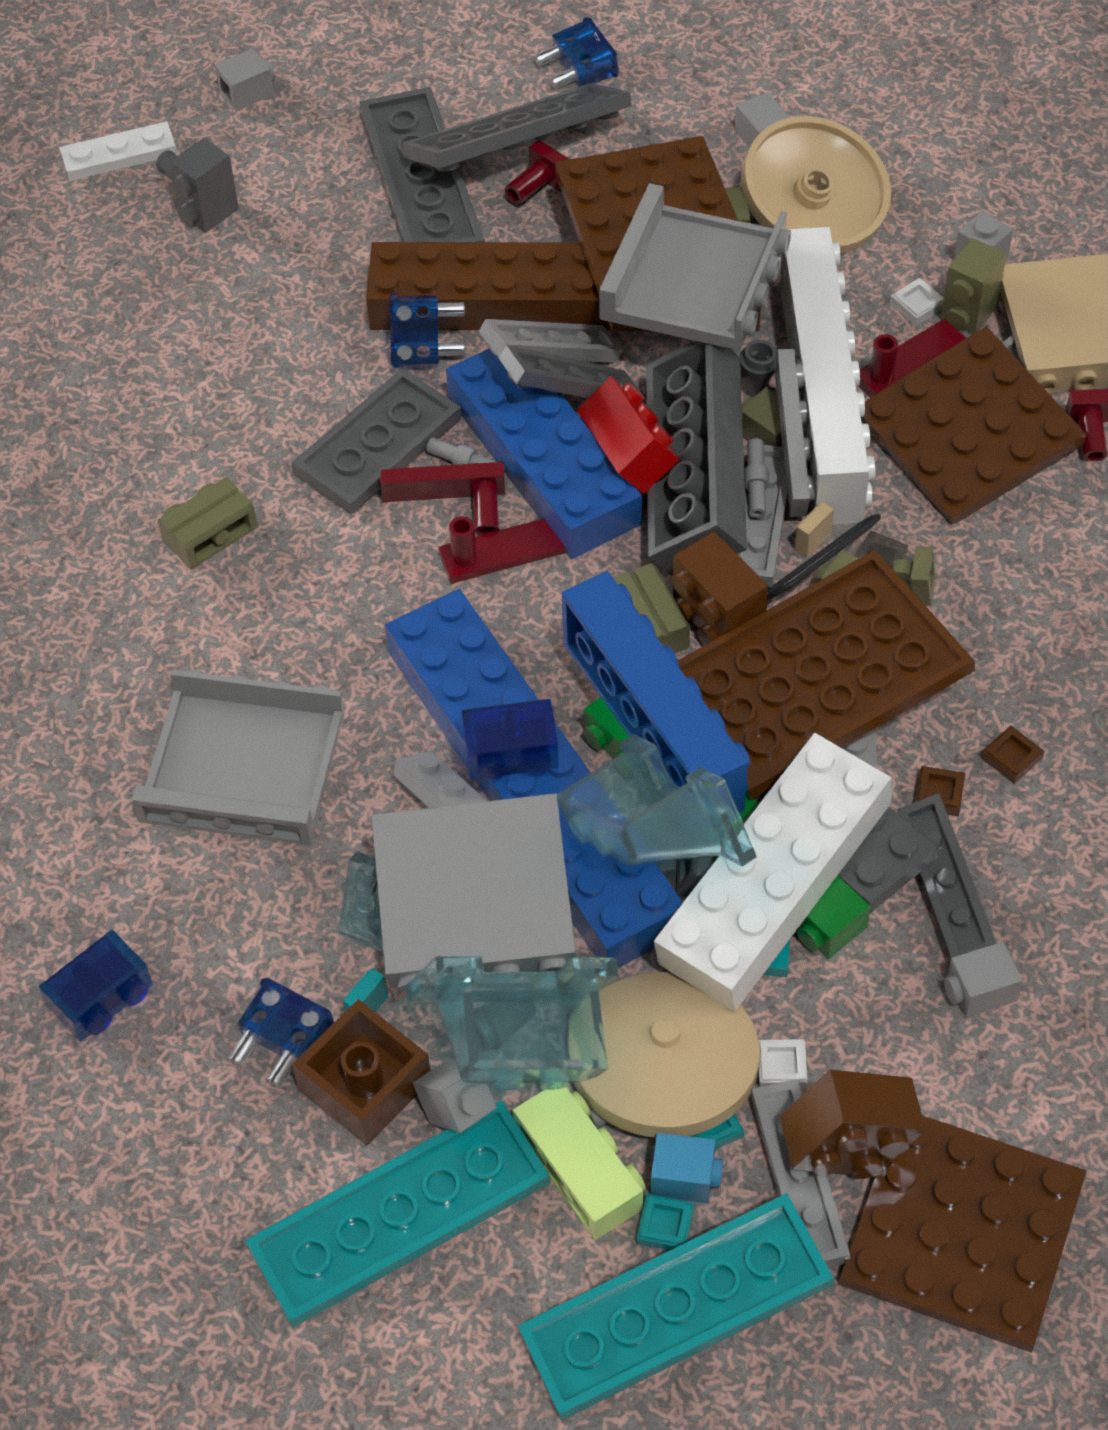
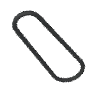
(844, 540)

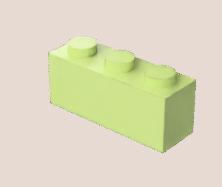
(581, 1159)

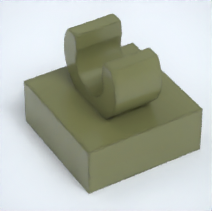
(919, 574)

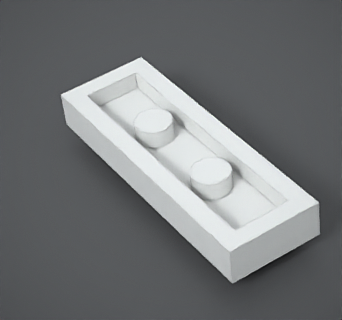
(117, 150)

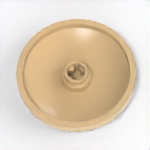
(818, 177)
(671, 1058)

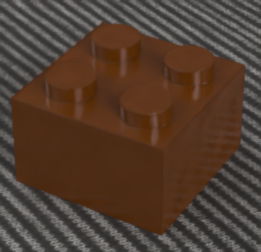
(716, 588)
(361, 1071)
(852, 1123)

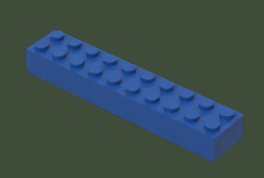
(461, 666)

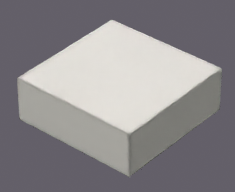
(917, 301)
(782, 1062)

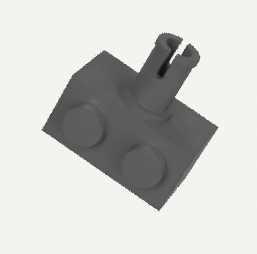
(202, 183)

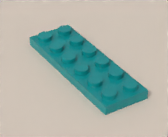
(396, 1214)
(675, 1306)

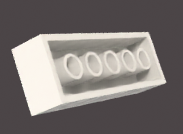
(802, 841)

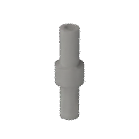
(457, 455)
(756, 478)

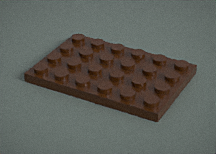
(608, 188)
(825, 665)

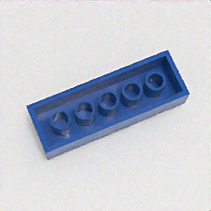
(546, 454)
(645, 685)

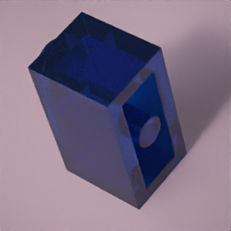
(510, 739)
(96, 986)

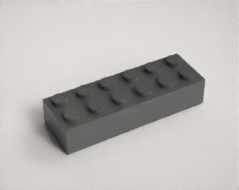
(701, 408)

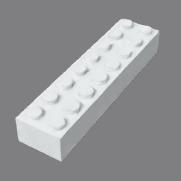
(818, 334)

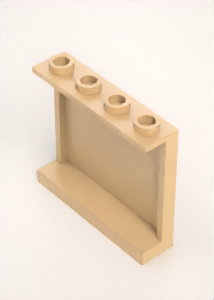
(1060, 320)

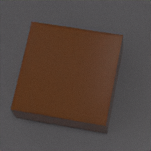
(1012, 754)
(946, 783)

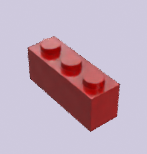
(629, 433)

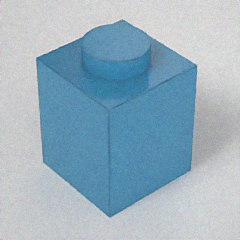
(685, 1168)

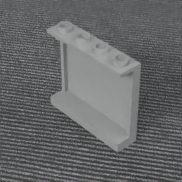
(692, 273)
(242, 757)
(473, 885)

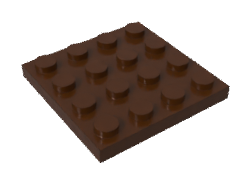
(970, 425)
(966, 1232)

